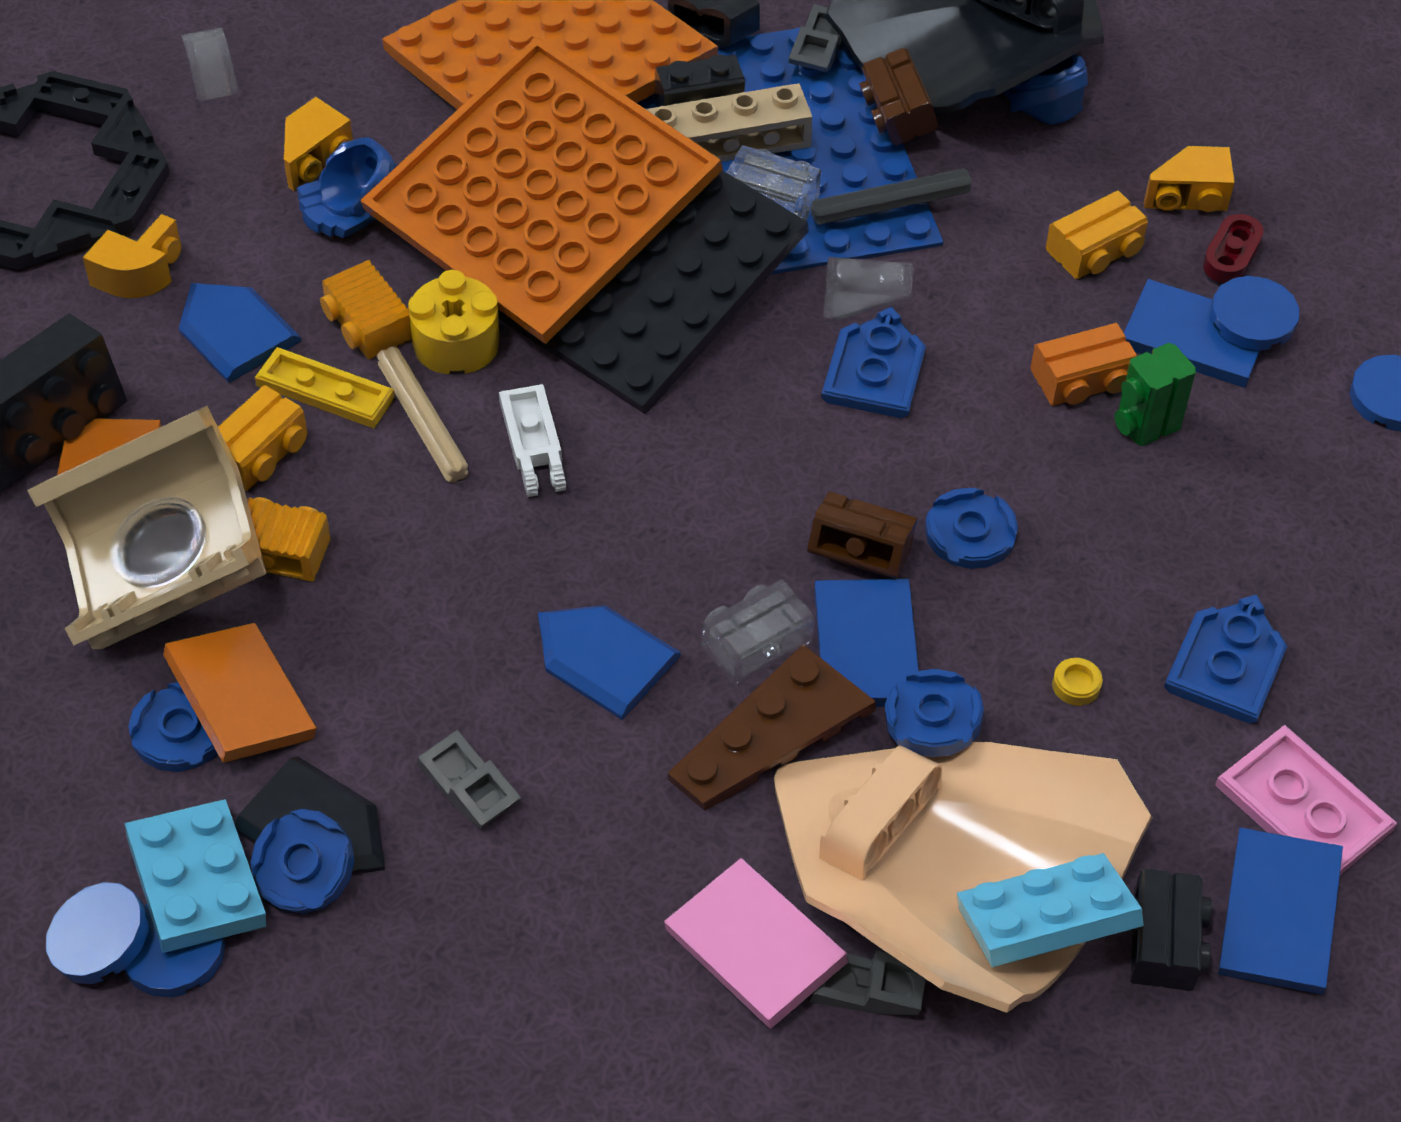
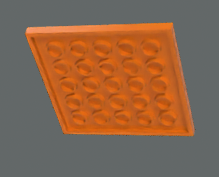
(614, 39)
(542, 187)

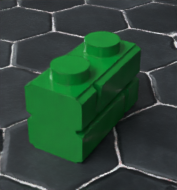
(1155, 394)

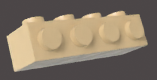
(759, 119)

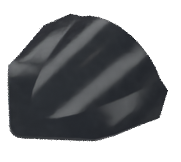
(968, 45)

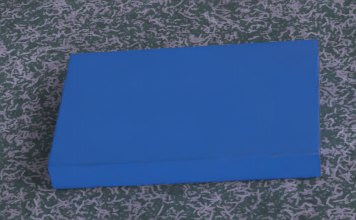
(1184, 320)
(867, 632)
(1281, 911)

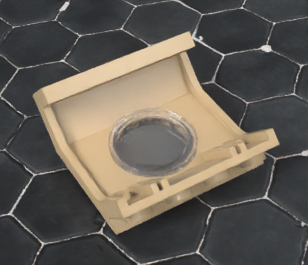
(152, 529)

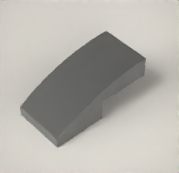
(816, 42)
(467, 781)
(873, 986)

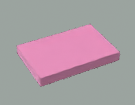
(1304, 797)
(756, 942)

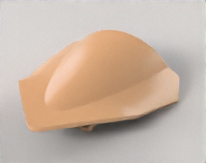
(901, 832)

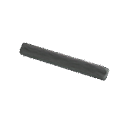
(890, 196)

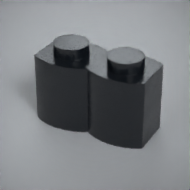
(719, 20)

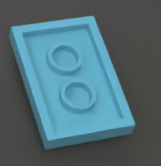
(195, 875)
(1049, 909)

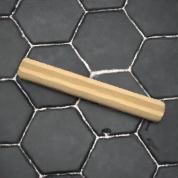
(422, 415)

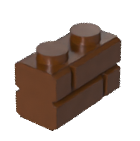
(898, 96)
(862, 535)

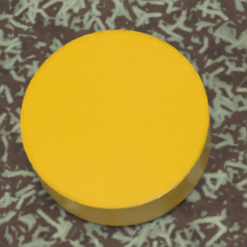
(1077, 681)

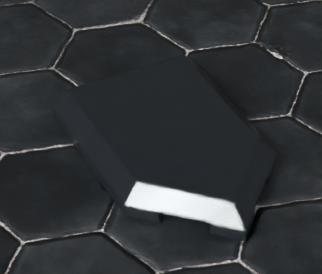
(306, 787)

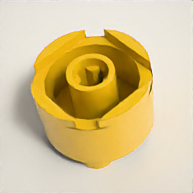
(454, 323)

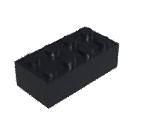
(52, 392)

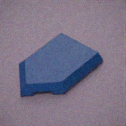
(233, 328)
(875, 366)
(603, 656)
(1228, 660)

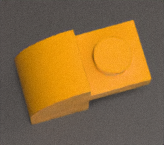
(134, 267)

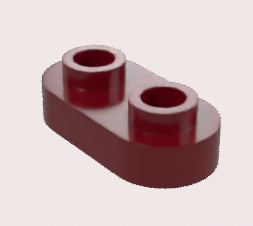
(1233, 248)

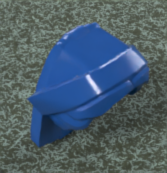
(1053, 94)
(350, 173)

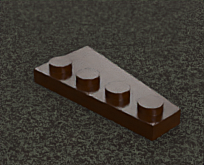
(781, 717)

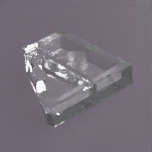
(865, 288)

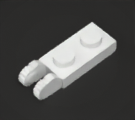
(532, 435)

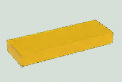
(325, 387)

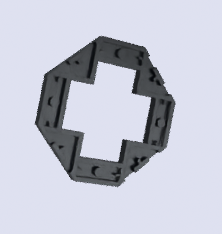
(121, 138)

